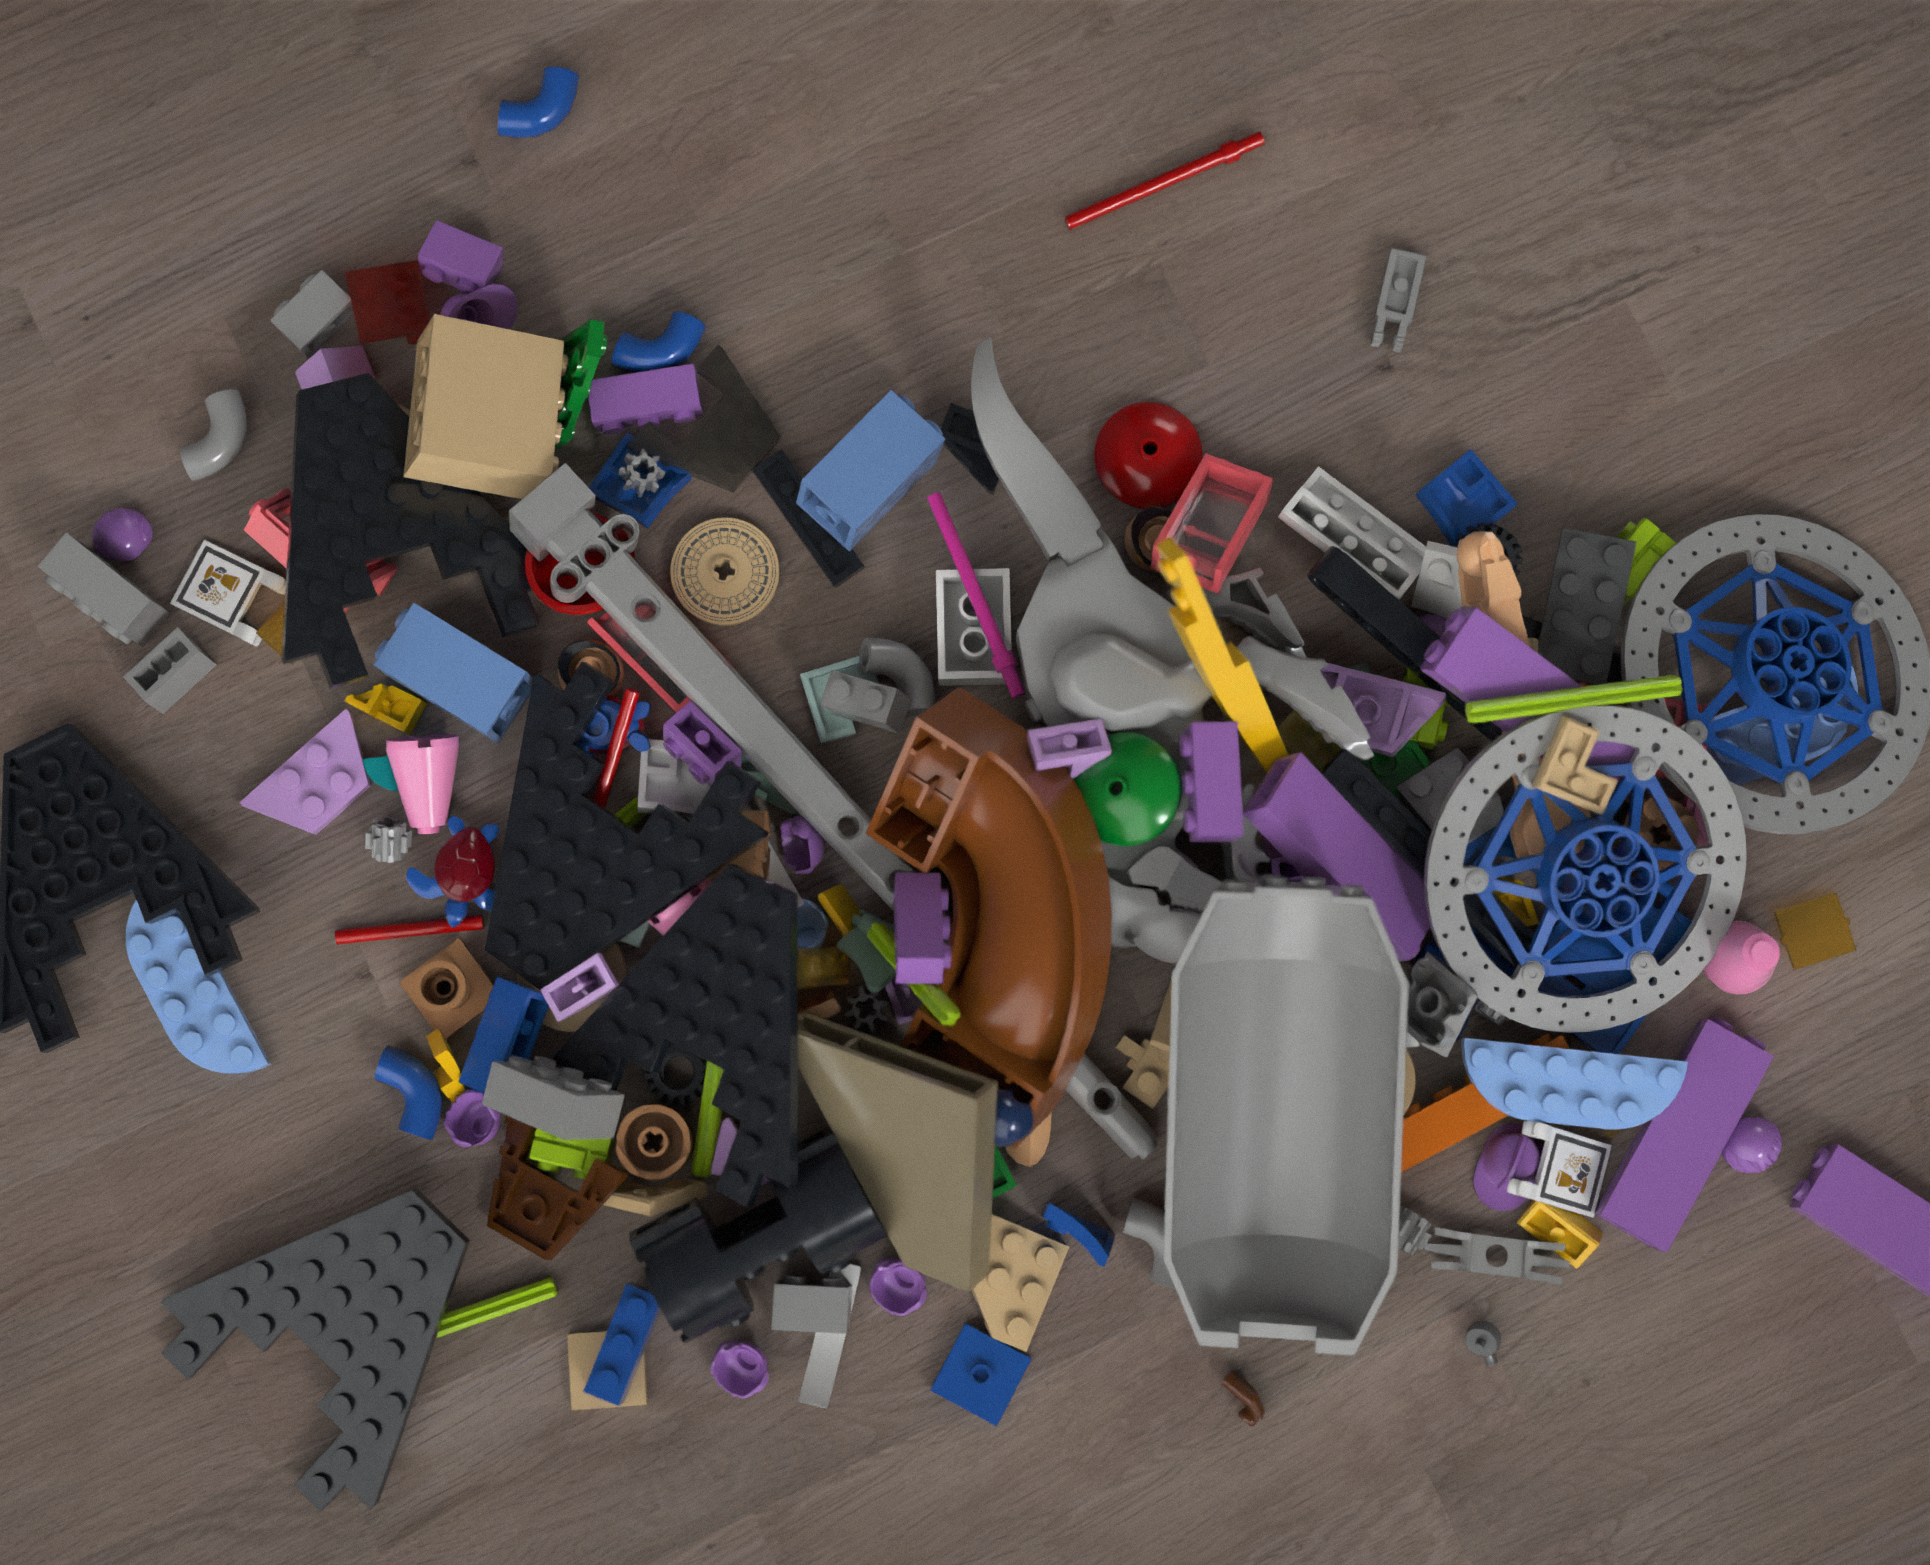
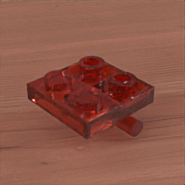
(388, 302)

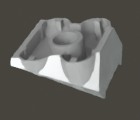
(1437, 1004)

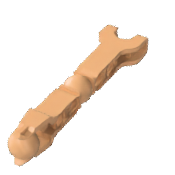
(1492, 587)

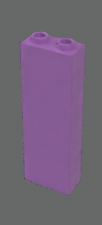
(1486, 661)
(1332, 841)
(1683, 1142)
(1868, 1213)

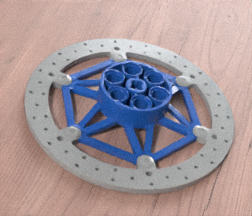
(1778, 649)
(1680, 965)

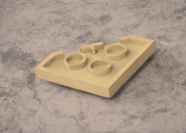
(1018, 1281)

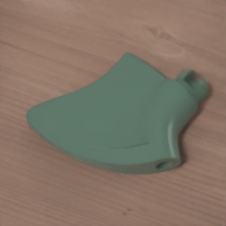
(872, 964)

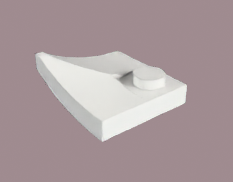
(1438, 581)
(667, 783)

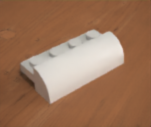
(1337, 517)

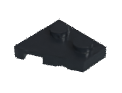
(965, 445)

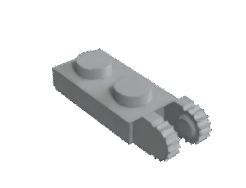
(1398, 295)

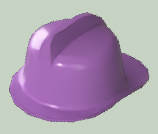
(488, 305)
(1504, 1157)

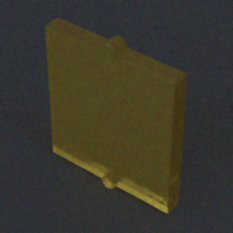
(1815, 931)

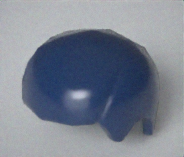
(1013, 1119)

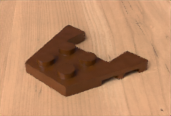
(537, 1207)

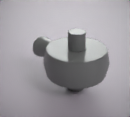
(1484, 1340)

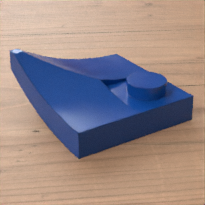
(1465, 496)
(644, 509)
(1092, 1237)

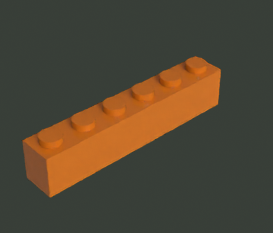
(1452, 1116)

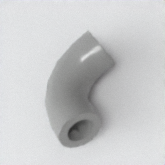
(224, 437)
(902, 666)
(1148, 1223)

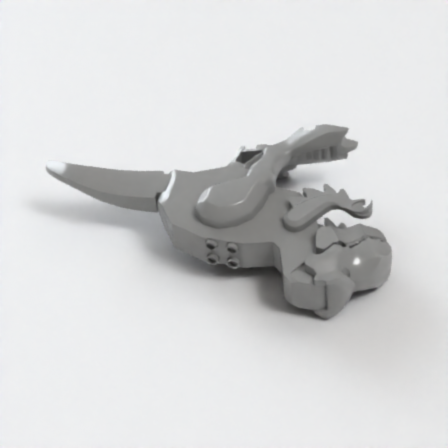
(1110, 652)

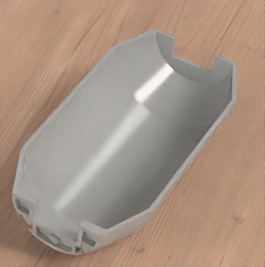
(1285, 1115)

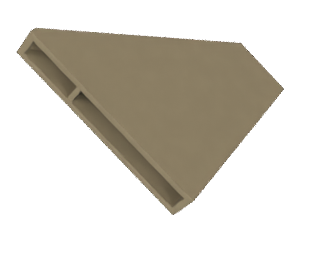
(915, 1141)

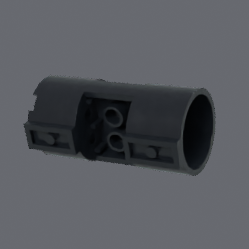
(702, 1268)

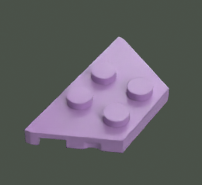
(1387, 707)
(315, 780)

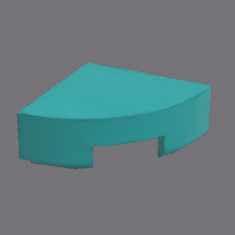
(381, 772)

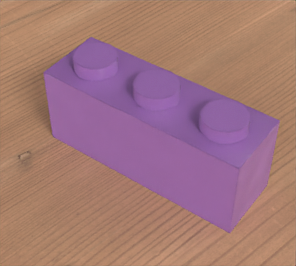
(644, 398)
(1212, 782)
(920, 928)

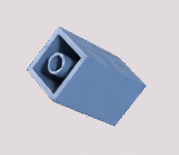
(870, 469)
(454, 672)

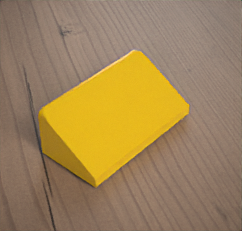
(839, 907)
(1561, 1226)

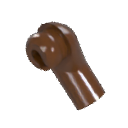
(1247, 1395)

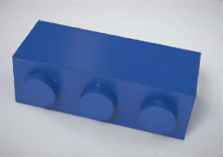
(506, 1030)
(623, 1345)

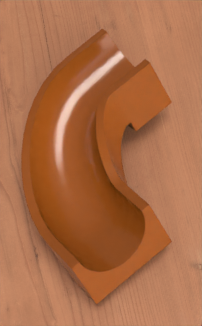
(1024, 892)

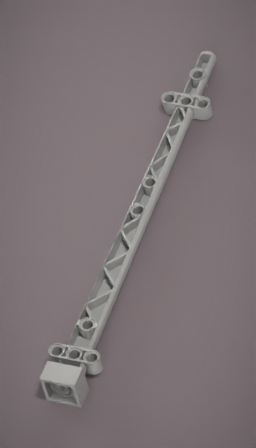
(562, 522)

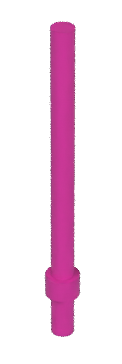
(1003, 659)

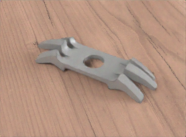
(1518, 1261)

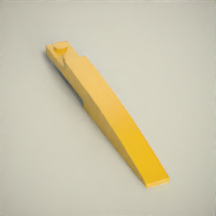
(1219, 665)

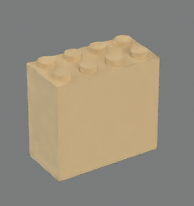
(484, 407)

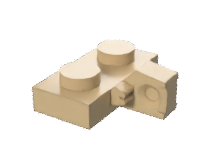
(1149, 1070)

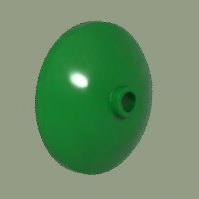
(1148, 795)

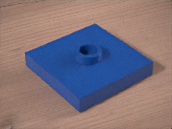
(980, 1374)

